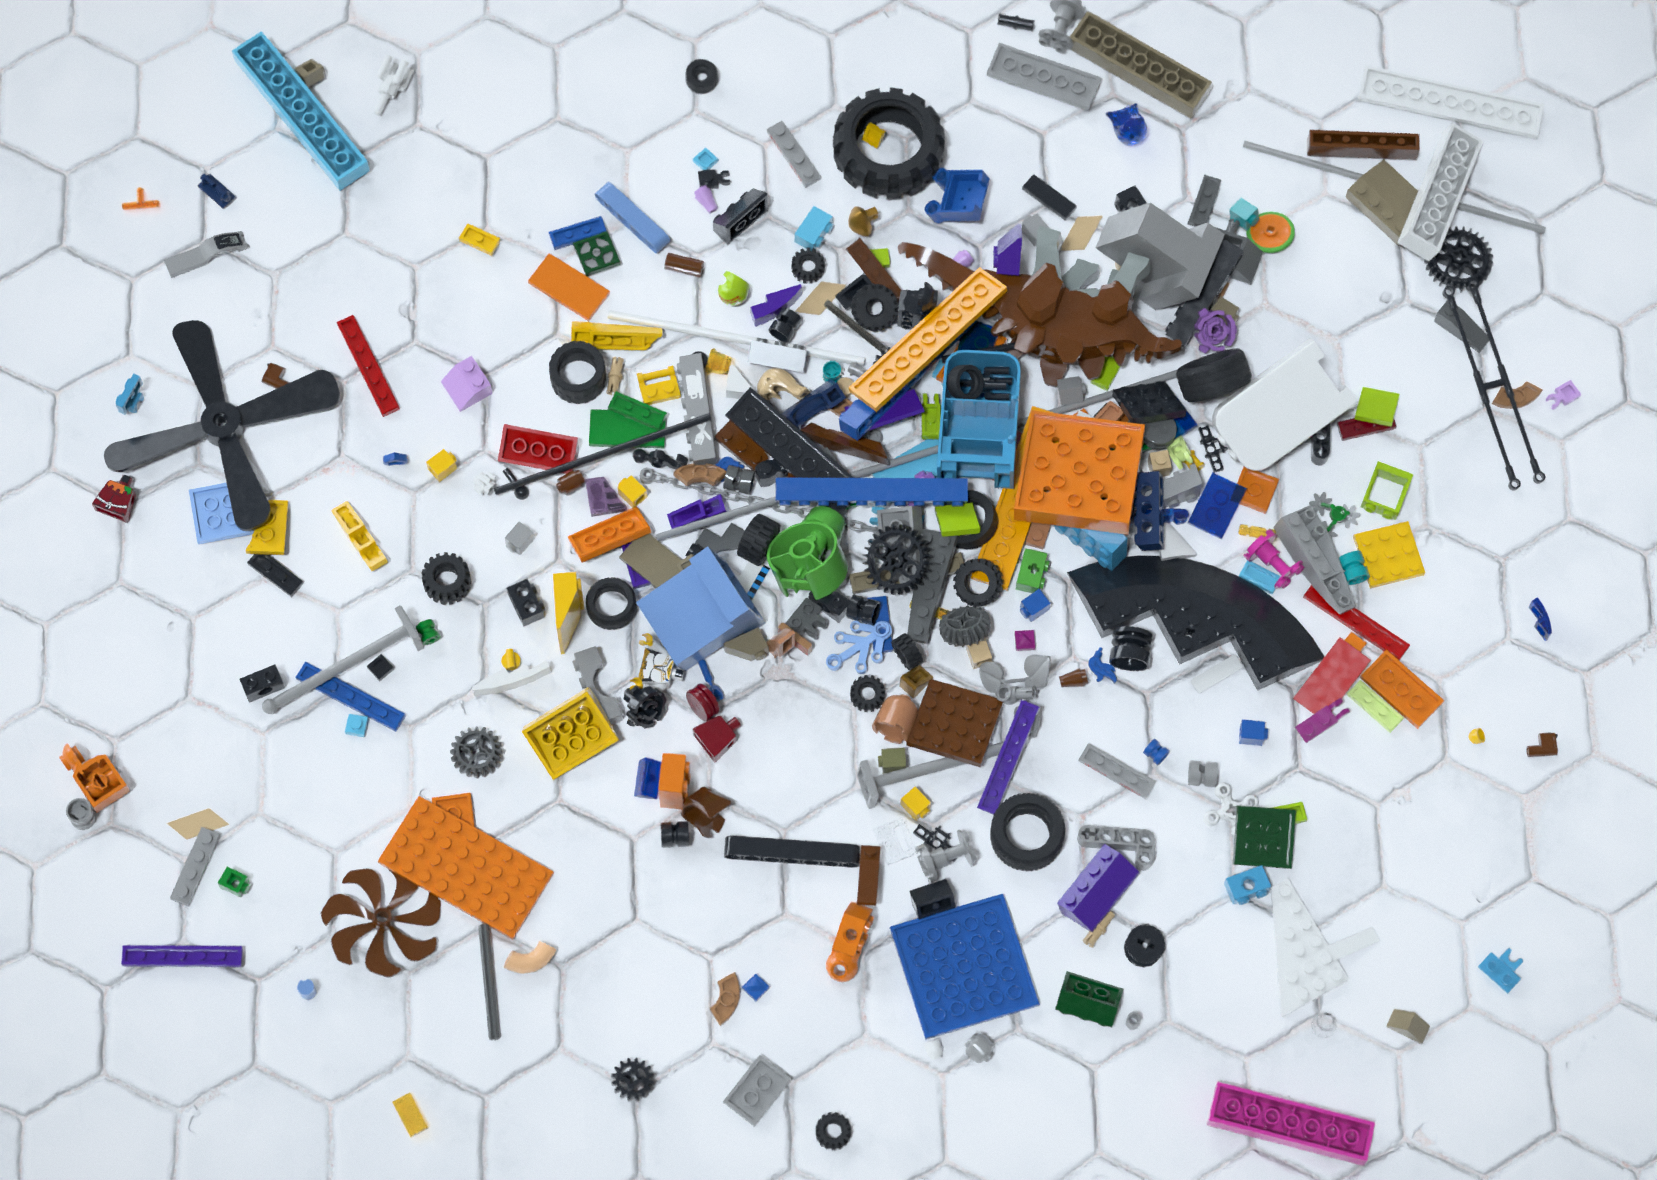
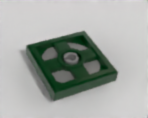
(596, 253)

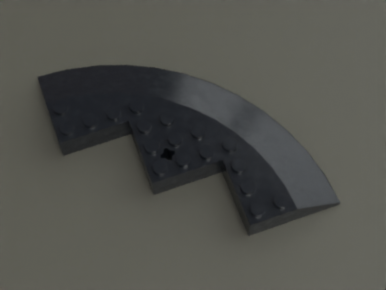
(1199, 603)

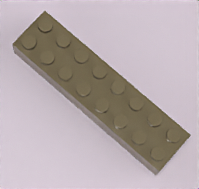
(1140, 64)

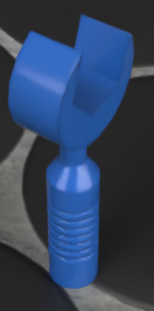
(716, 691)

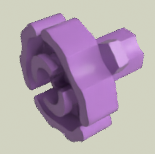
(1214, 330)

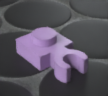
(1565, 393)

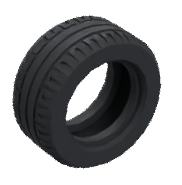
(1213, 375)
(1032, 805)

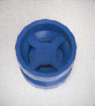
(1156, 751)

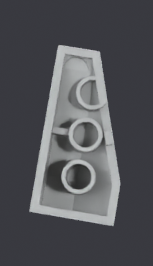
(907, 516)

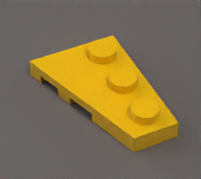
(271, 536)

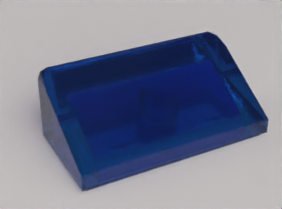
(647, 778)

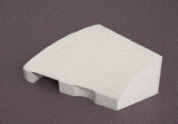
(1175, 545)

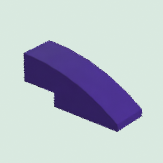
(773, 303)
(697, 511)

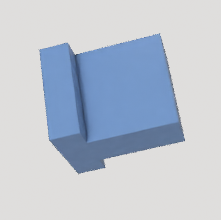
(700, 609)

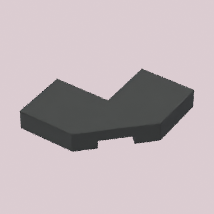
(728, 541)

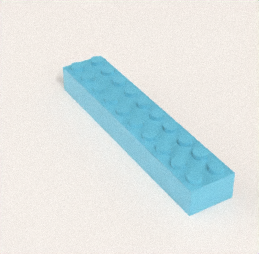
(300, 110)

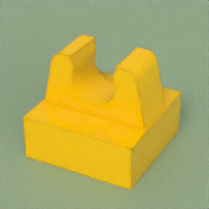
(873, 135)

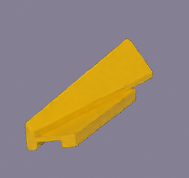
(614, 335)

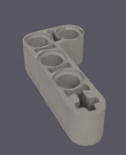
(1117, 844)

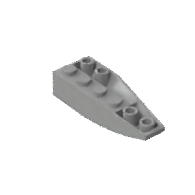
(1310, 541)

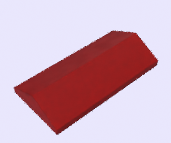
(536, 447)

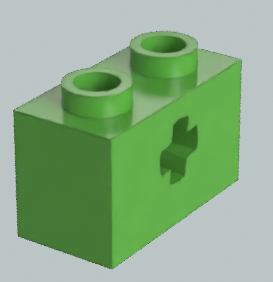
(1032, 561)

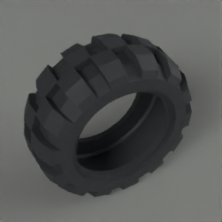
(895, 108)

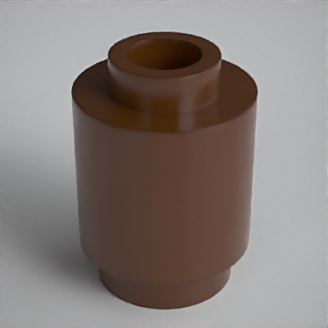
(570, 482)

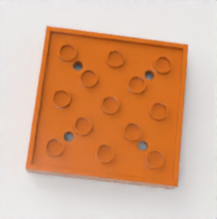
(1079, 472)

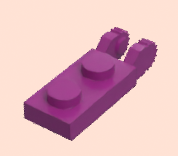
(1320, 721)

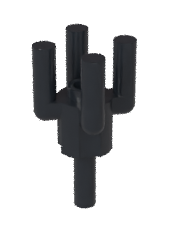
(993, 383)

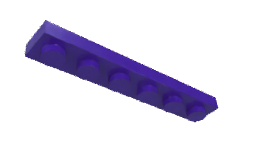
(1008, 757)
(181, 956)

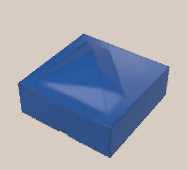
(755, 987)

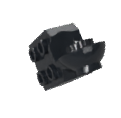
(916, 305)

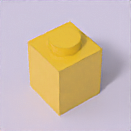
(442, 465)
(632, 491)
(916, 804)

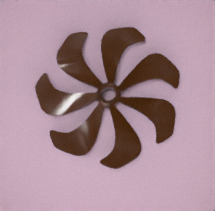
(375, 958)

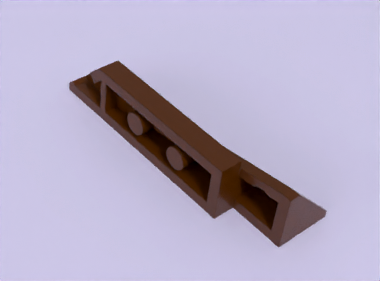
(845, 444)

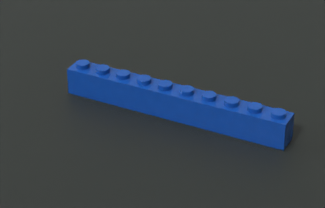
(861, 417)
(871, 491)

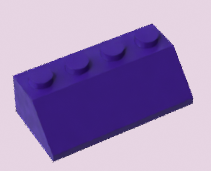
(1008, 252)
(905, 407)
(1097, 888)

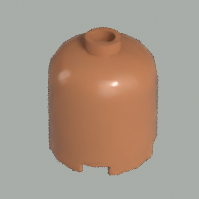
(896, 718)

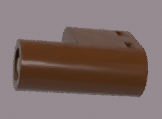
(273, 376)
(1546, 747)

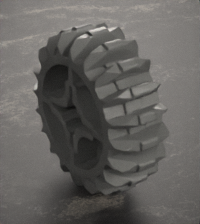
(965, 626)
(490, 758)

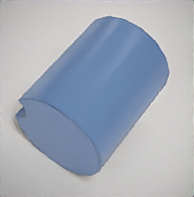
(306, 989)

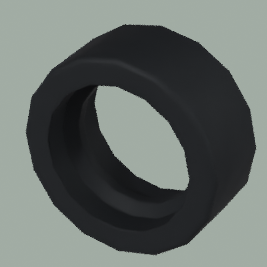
(977, 382)

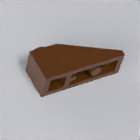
(868, 875)

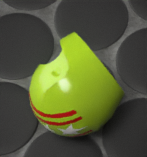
(734, 290)

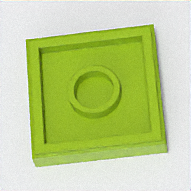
(1377, 406)
(957, 520)

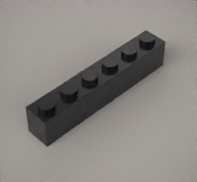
(1220, 272)

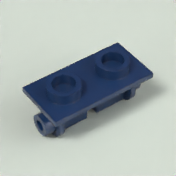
(215, 190)

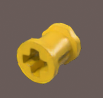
(1199, 465)

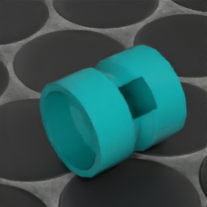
(1353, 566)

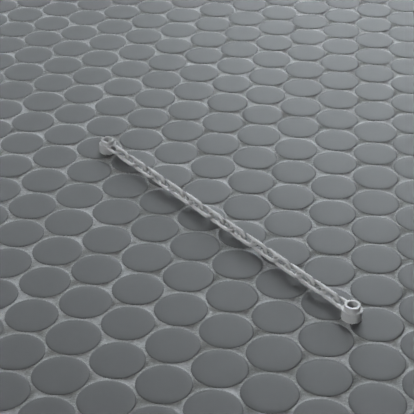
(648, 480)

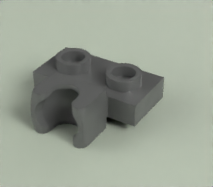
(806, 619)

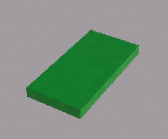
(612, 429)

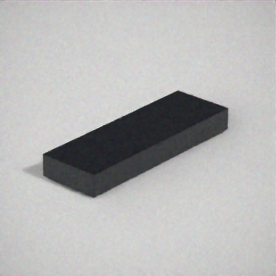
(1049, 197)
(275, 573)

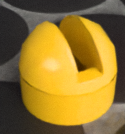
(1477, 736)

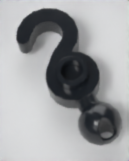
(659, 458)

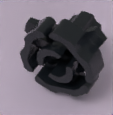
(645, 704)

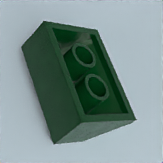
(1089, 999)

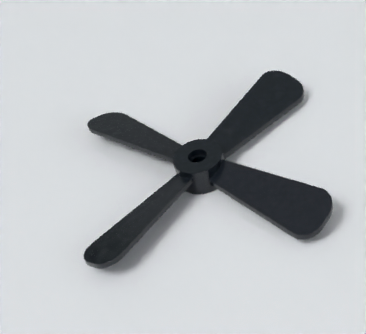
(300, 397)

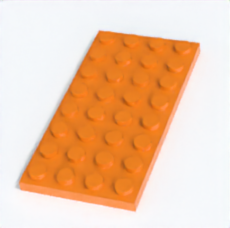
(465, 867)

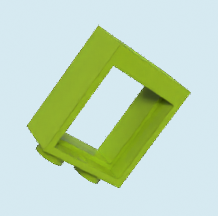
(1394, 475)

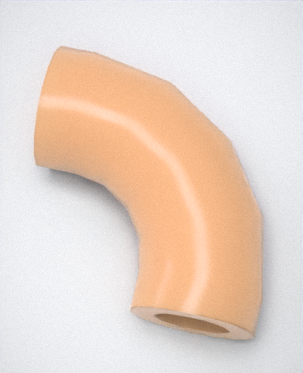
(531, 961)

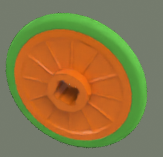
(1282, 230)

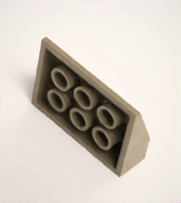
(1384, 198)

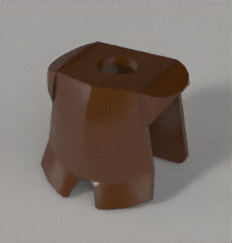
(703, 811)

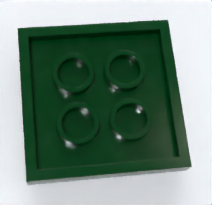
(1264, 837)

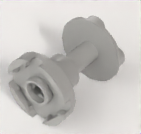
(1065, 12)
(939, 858)

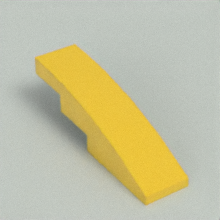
(359, 536)

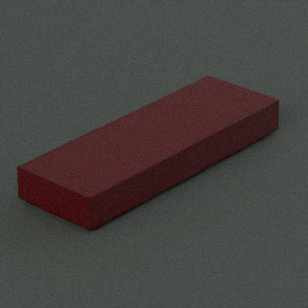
(1354, 428)

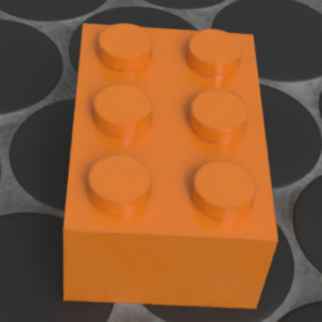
(674, 781)

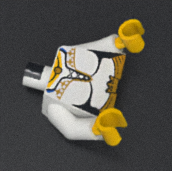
(656, 666)

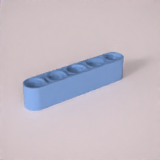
(632, 217)

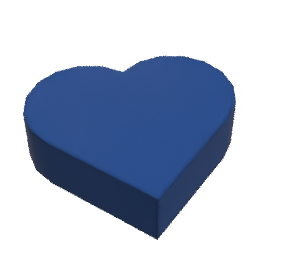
(395, 459)

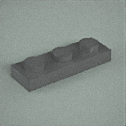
(1204, 200)

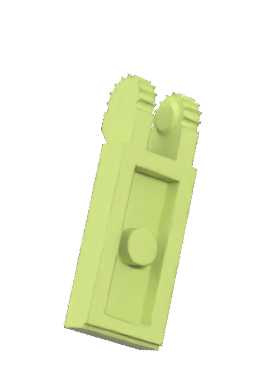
(1179, 452)

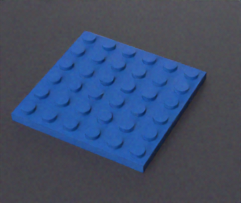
(964, 966)

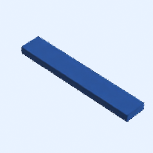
(355, 699)

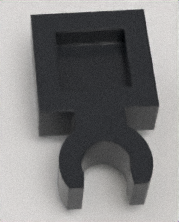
(711, 179)

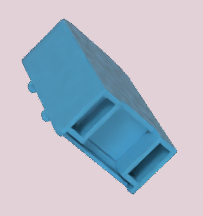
(980, 433)

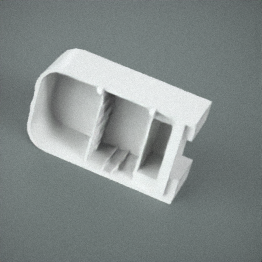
(1280, 408)

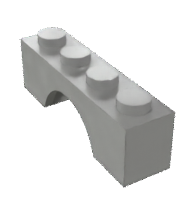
(590, 665)

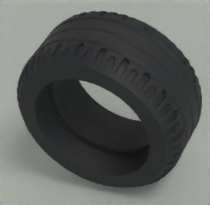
(607, 585)

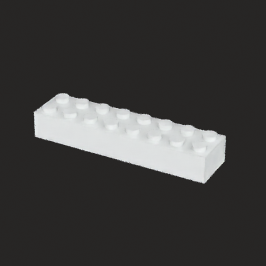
(1440, 191)

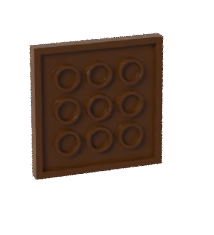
(955, 723)

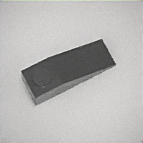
(1475, 335)

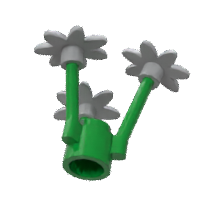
(1337, 514)

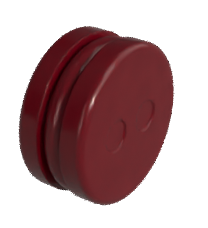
(702, 702)

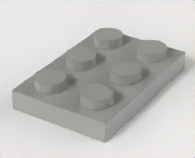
(756, 1090)

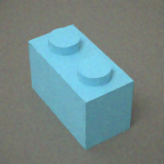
(813, 229)

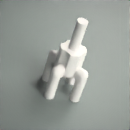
(392, 82)

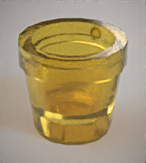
(718, 363)

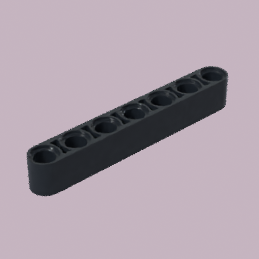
(792, 851)

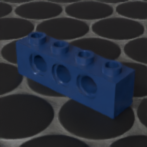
(1155, 538)

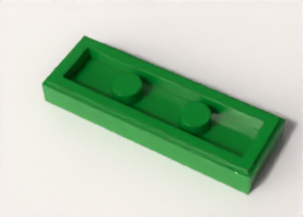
(637, 411)

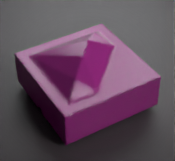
(1024, 640)

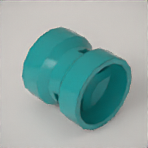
(831, 368)

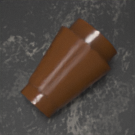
(1075, 678)

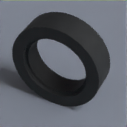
(987, 529)

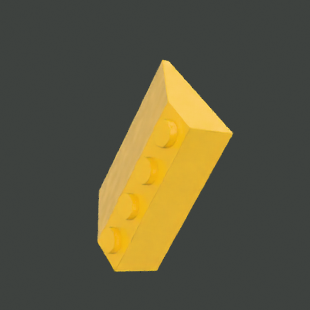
(568, 606)
(570, 733)

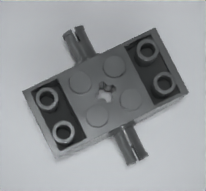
(1252, 255)

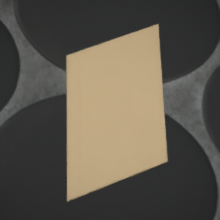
(1081, 233)
(815, 301)
(190, 825)

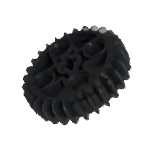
(1466, 260)
(904, 555)

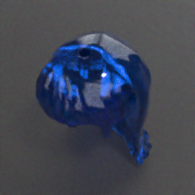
(1128, 125)

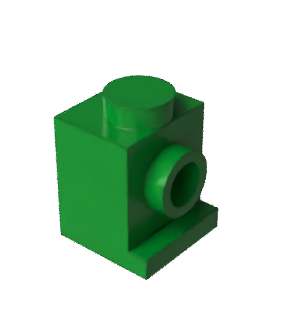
(231, 876)

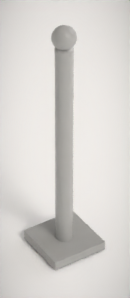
(270, 706)
(870, 784)

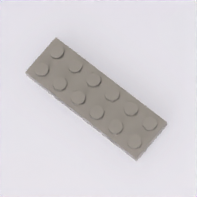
(1043, 76)

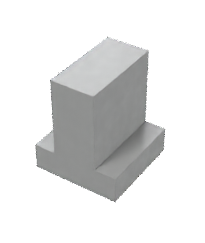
(1177, 254)

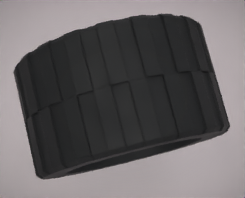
(573, 352)

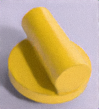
(510, 660)

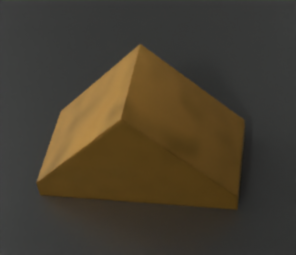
(915, 681)

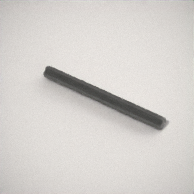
(488, 982)

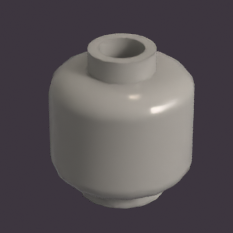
(979, 1048)

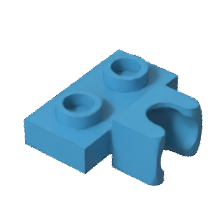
(131, 396)
(1501, 970)

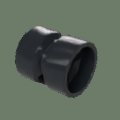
(783, 327)
(861, 609)
(674, 834)

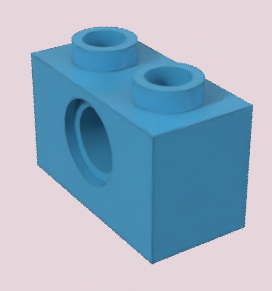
(1255, 877)

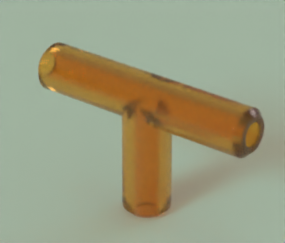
(140, 203)

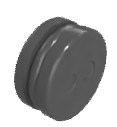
(1160, 434)

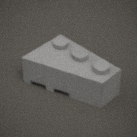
(1181, 487)

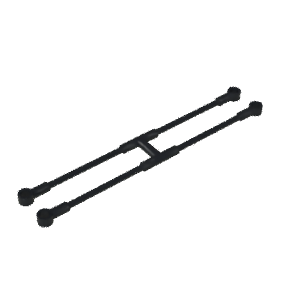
(1504, 381)

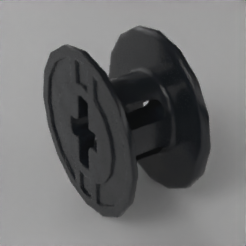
(1134, 941)

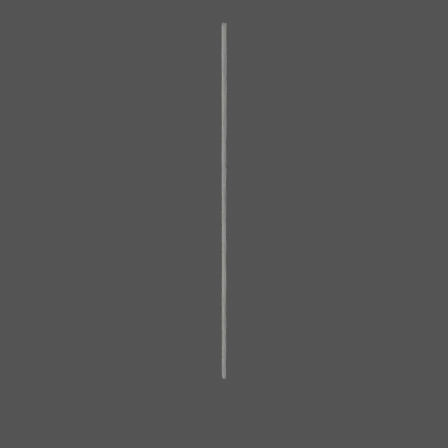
(894, 462)

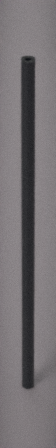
(601, 454)

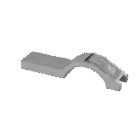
(204, 252)

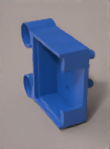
(962, 195)

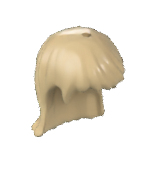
(779, 380)

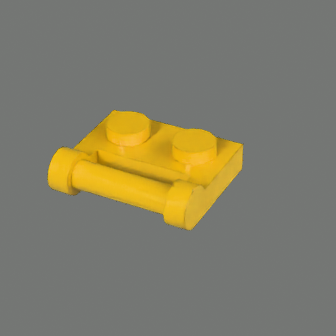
(659, 391)

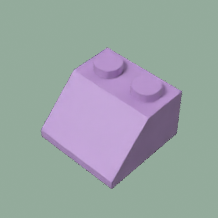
(466, 384)

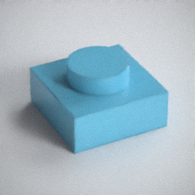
(356, 725)

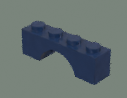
(820, 399)

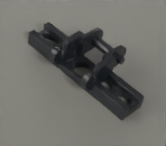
(1209, 455)
(943, 844)

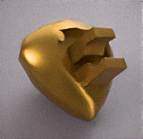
(860, 220)

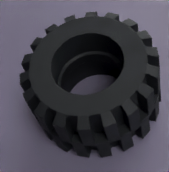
(757, 539)
(442, 564)
(961, 582)

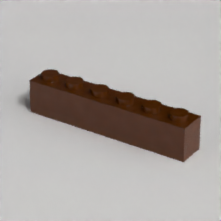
(1363, 144)

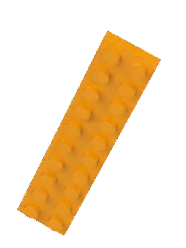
(927, 339)
(1010, 534)

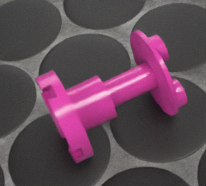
(1268, 554)

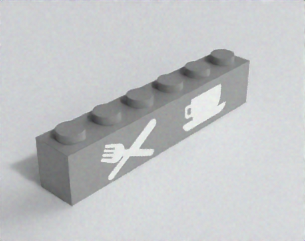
(696, 404)

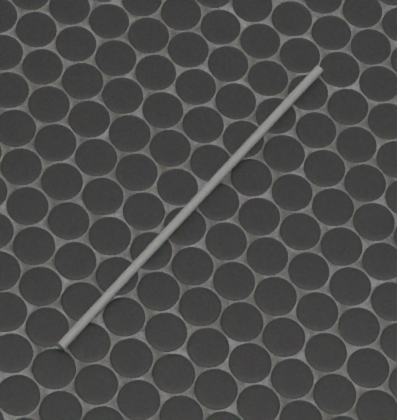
(1354, 175)

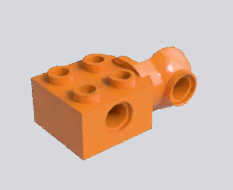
(95, 777)
(849, 942)

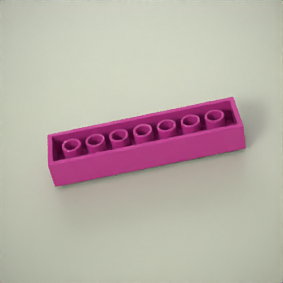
(1290, 1123)

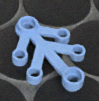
(861, 644)

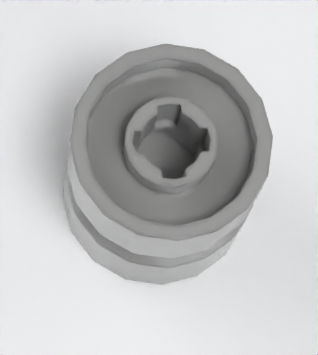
(1202, 773)
(80, 814)

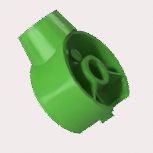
(798, 554)

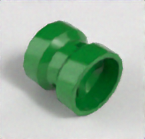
(428, 632)

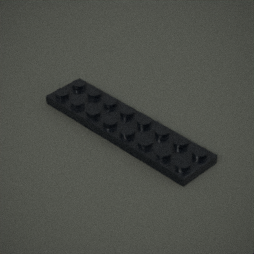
(783, 440)

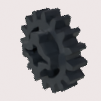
(624, 1077)

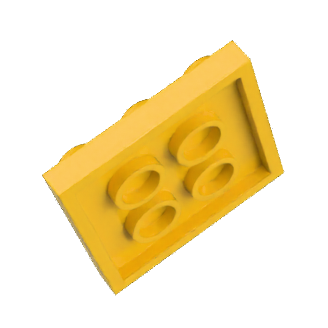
(1390, 554)

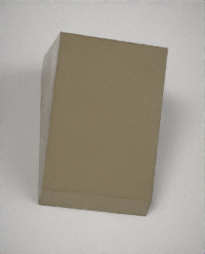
(1408, 1025)

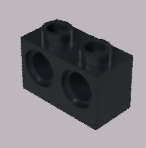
(521, 603)

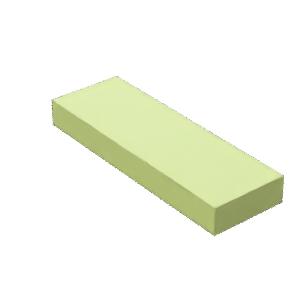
(1375, 706)

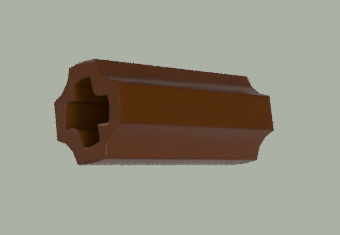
(684, 264)

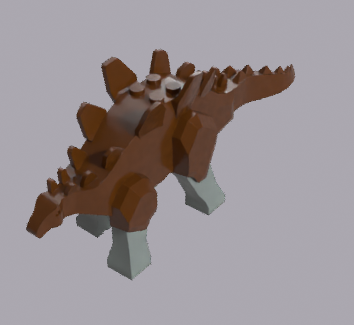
(1054, 312)

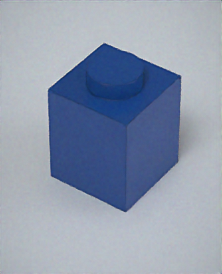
(1034, 605)
(1252, 732)

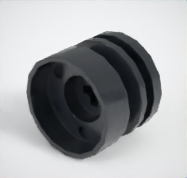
(1131, 648)

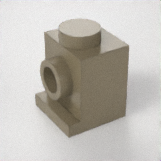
(310, 72)

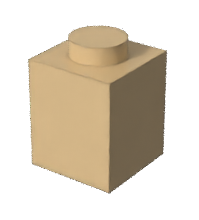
(1160, 462)
(978, 653)

